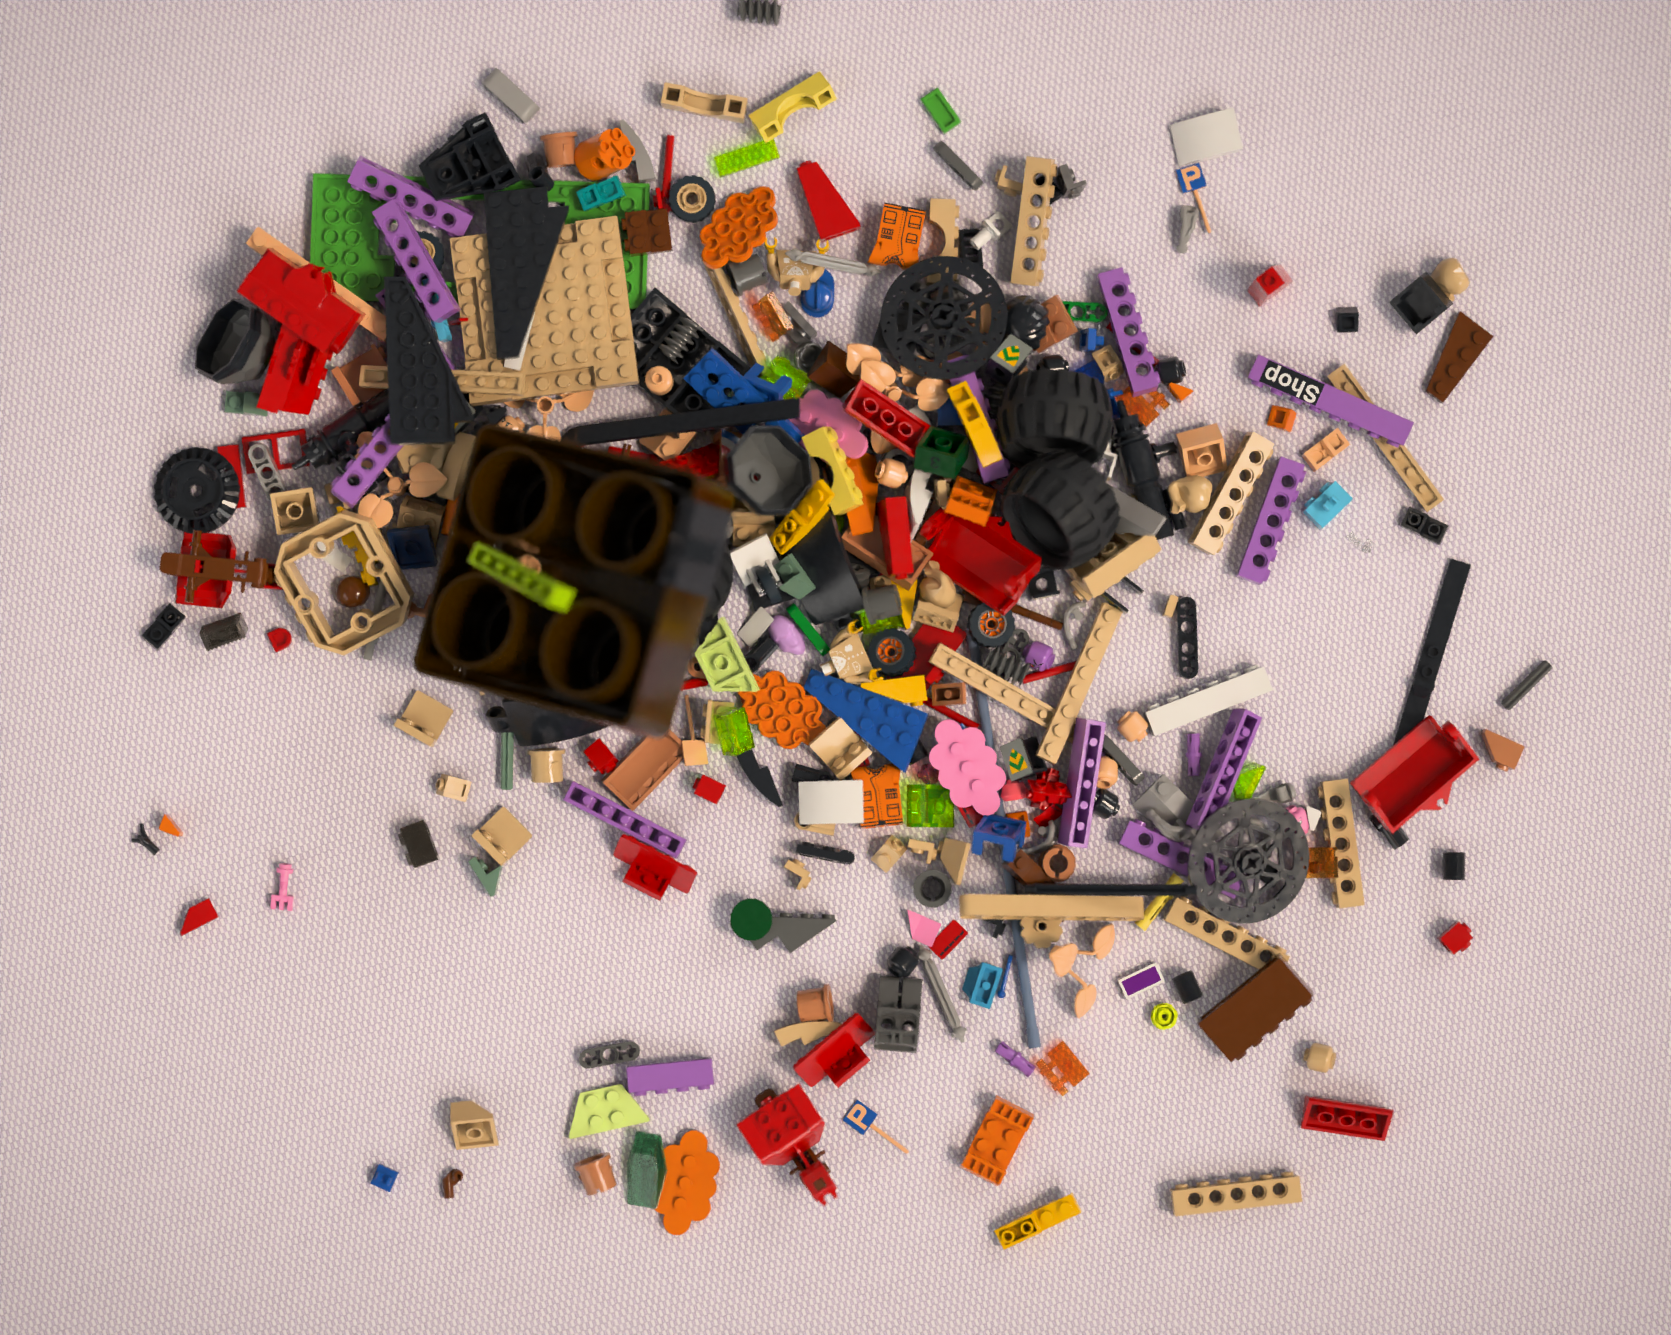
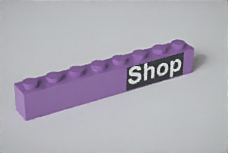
(1331, 400)

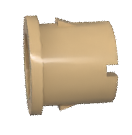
(546, 764)

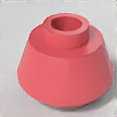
(1013, 790)

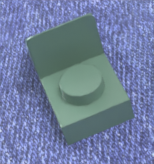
(243, 404)
(795, 578)
(489, 880)

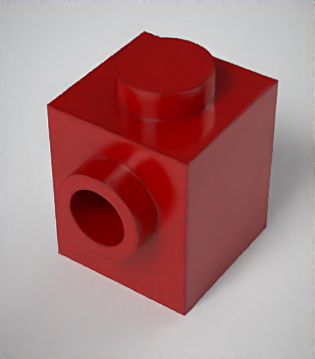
(601, 757)
(708, 788)
(1456, 937)

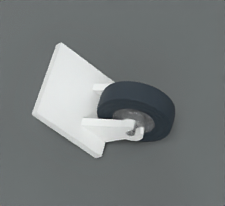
(756, 561)

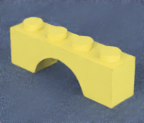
(812, 92)
(824, 444)

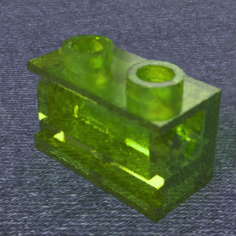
(782, 366)
(734, 731)

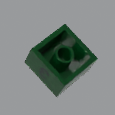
(942, 452)

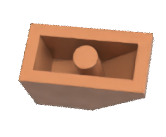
(949, 694)
(1502, 750)

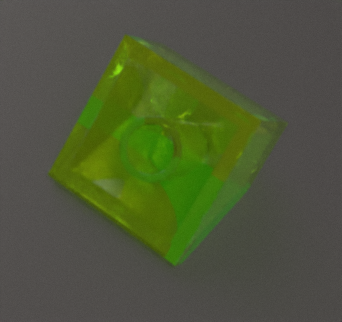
(929, 806)

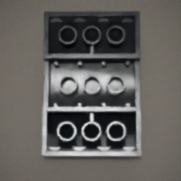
(650, 326)

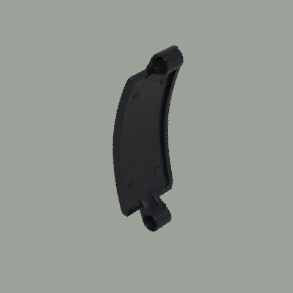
(830, 570)
(537, 725)

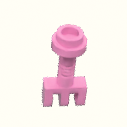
(284, 870)

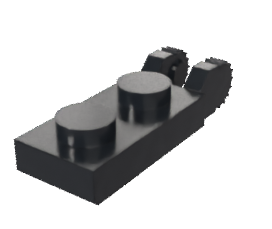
(826, 853)

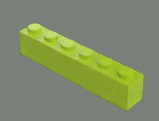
(521, 576)

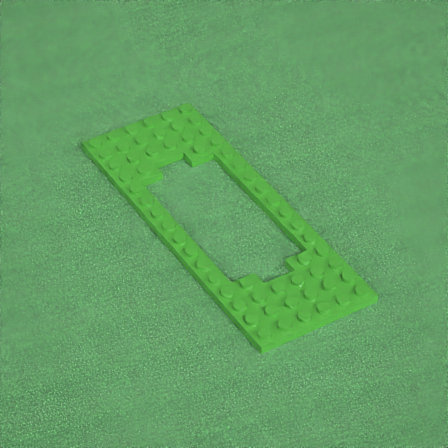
(348, 239)

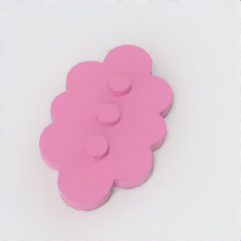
(820, 411)
(967, 767)

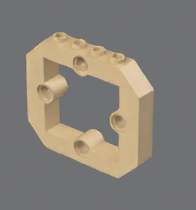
(311, 617)

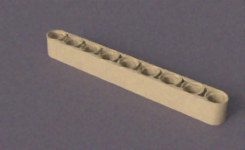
(1051, 907)

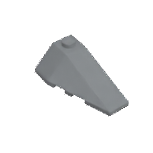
(1136, 517)
(1168, 803)

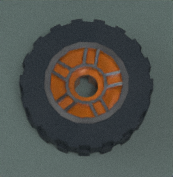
(988, 636)
(881, 647)

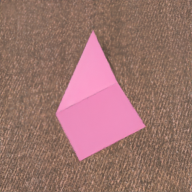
(922, 928)

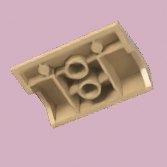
(1115, 561)

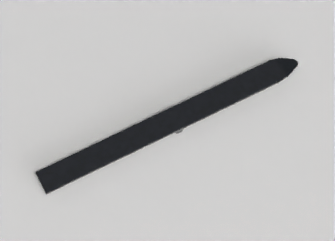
(684, 422)
(1434, 647)

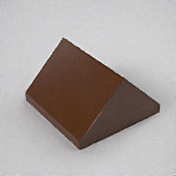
(831, 371)

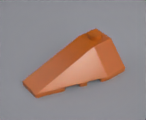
(862, 518)

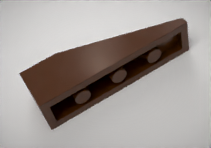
(1026, 870)

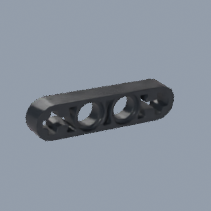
(1184, 638)

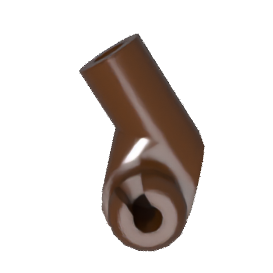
(450, 1181)

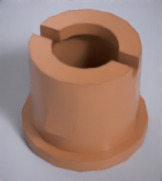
(559, 149)
(1044, 859)
(815, 1004)
(596, 1173)

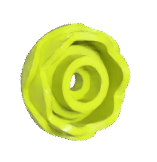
(1167, 1022)

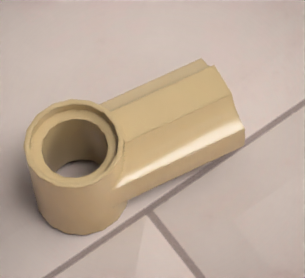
(827, 829)

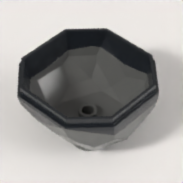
(235, 344)
(780, 470)

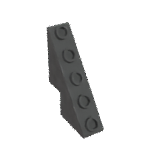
(795, 930)

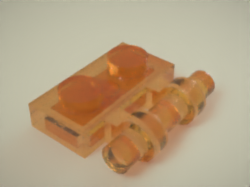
(772, 316)
(1140, 405)
(1067, 1063)

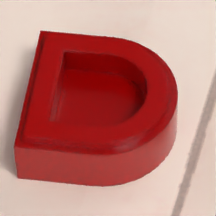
(280, 639)

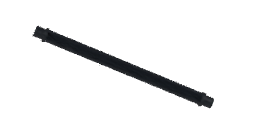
(1112, 889)

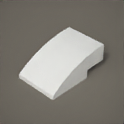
(1206, 137)
(917, 499)
(831, 802)

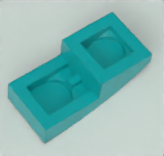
(600, 193)

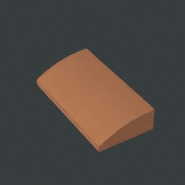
(870, 550)
(644, 768)

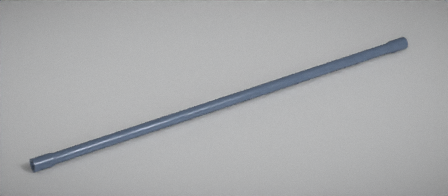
(1032, 1030)

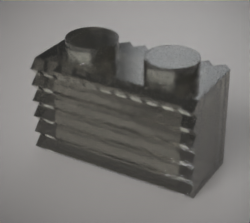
(223, 631)
(419, 844)

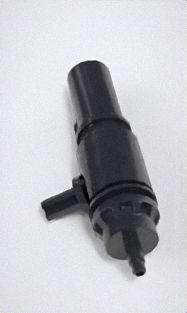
(342, 433)
(1139, 464)

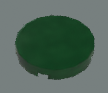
(751, 919)

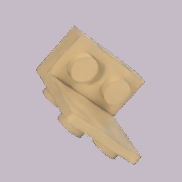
(421, 512)
(750, 526)
(936, 616)
(424, 718)
(709, 730)
(840, 748)
(502, 836)

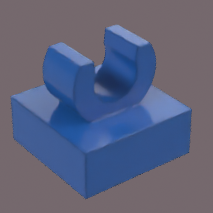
(1089, 340)
(384, 1177)

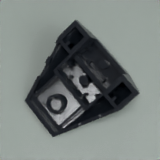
(469, 163)

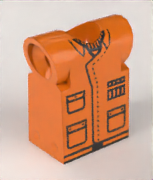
(898, 236)
(880, 796)

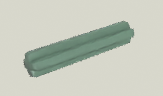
(507, 744)

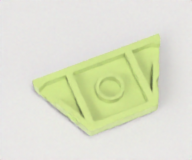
(724, 661)
(605, 1110)

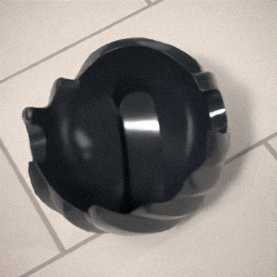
(1026, 320)

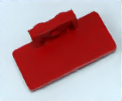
(702, 460)
(925, 643)
(651, 870)
(837, 1054)

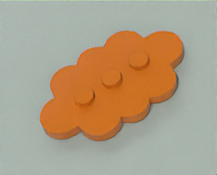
(738, 227)
(783, 710)
(688, 1182)

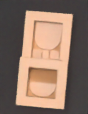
(1325, 449)

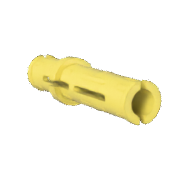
(1157, 904)

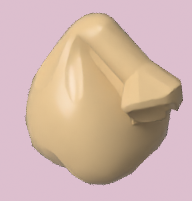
(1450, 277)
(1189, 494)
(937, 586)

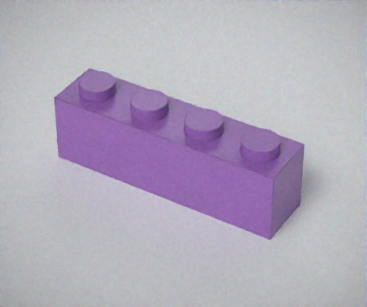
(670, 1076)

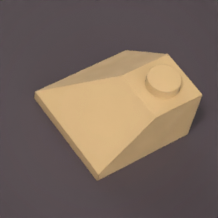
(954, 857)
(472, 1126)

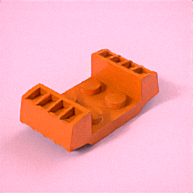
(971, 500)
(997, 1140)

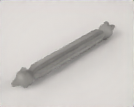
(833, 262)
(941, 993)

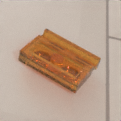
(1322, 862)

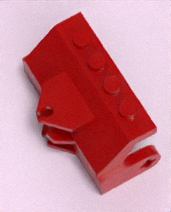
(302, 300)
(293, 375)
(981, 558)
(1415, 773)

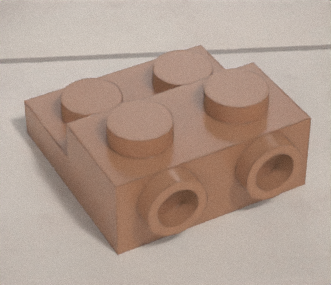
(1060, 324)

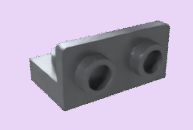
(1065, 182)
(802, 330)

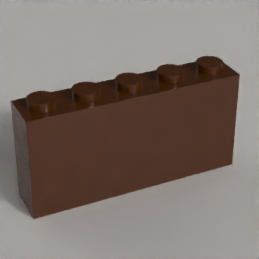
(1256, 1008)

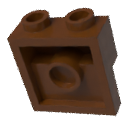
(647, 232)

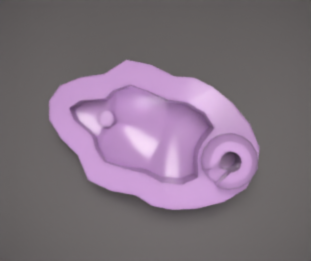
(787, 635)

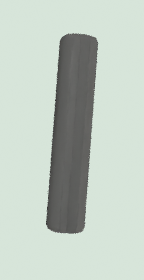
(1526, 685)

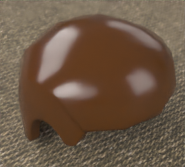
(352, 591)

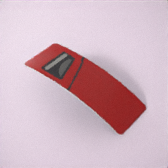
(1050, 813)

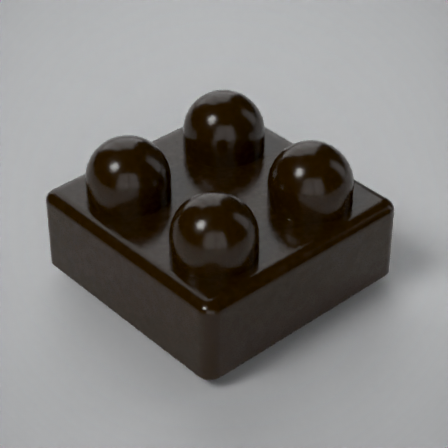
(594, 527)

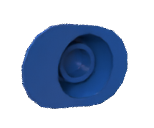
(820, 297)

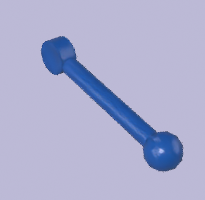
(1001, 994)

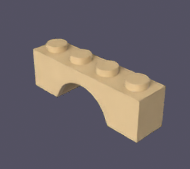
(717, 106)
(943, 215)

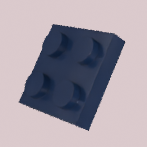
(413, 547)

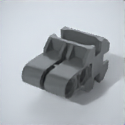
(887, 1013)

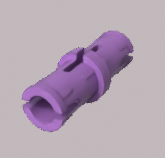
(1193, 754)
(1015, 1059)

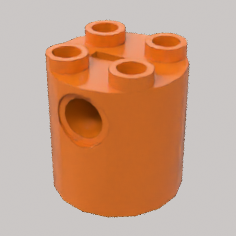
(603, 154)

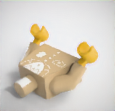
(793, 274)
(850, 658)

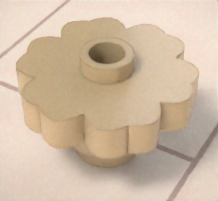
(1040, 938)

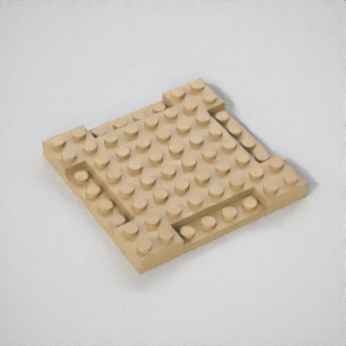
(580, 323)

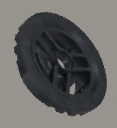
(221, 492)

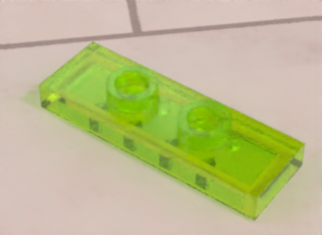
(746, 157)

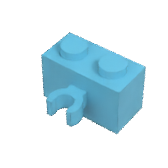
(1327, 504)

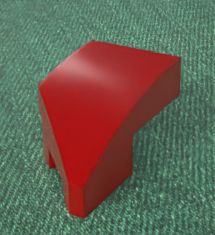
(198, 916)

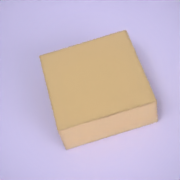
(1170, 606)

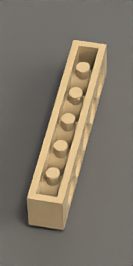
(1033, 167)
(1263, 450)
(1340, 788)
(1176, 914)
(1290, 1194)

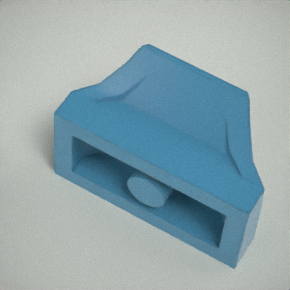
(982, 984)

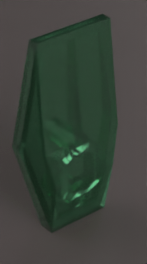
(646, 1170)

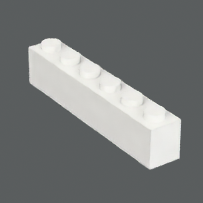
(1208, 701)

